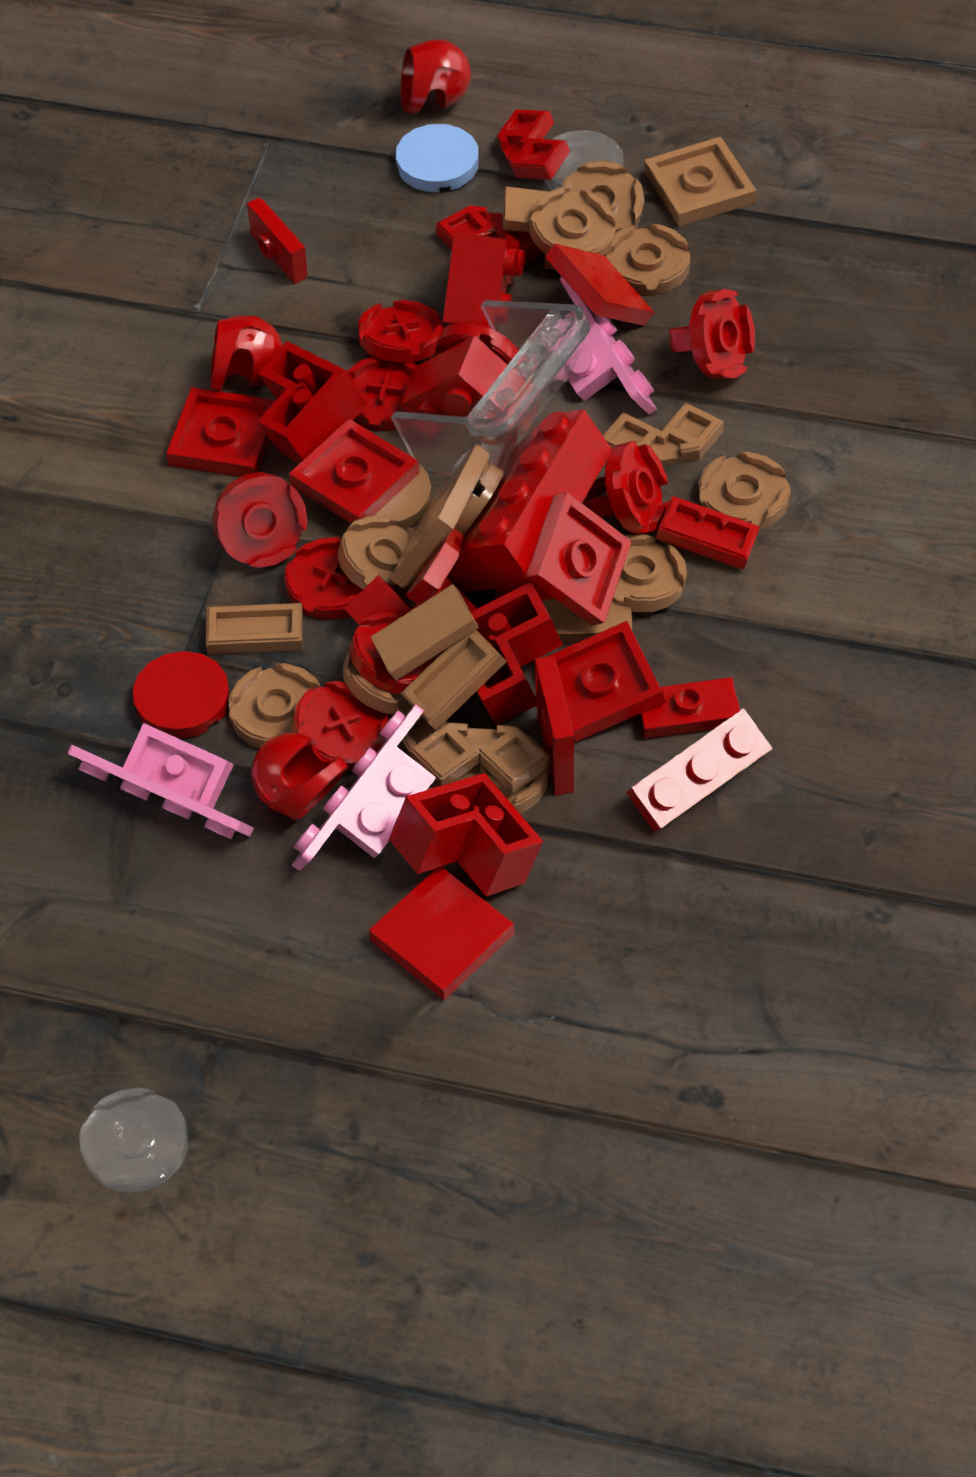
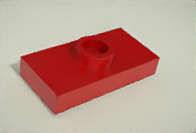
(277, 240)
(707, 532)
(691, 708)

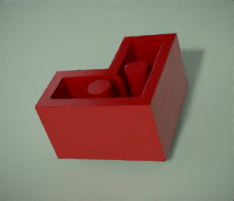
(479, 273)
(453, 380)
(309, 403)
(520, 632)
(469, 826)

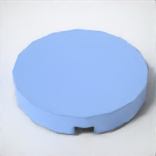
(437, 157)

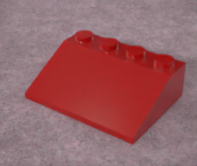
(554, 458)

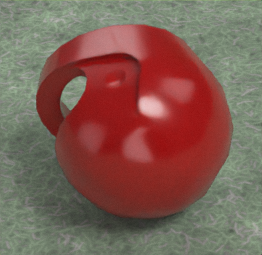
(434, 66)
(242, 349)
(293, 775)

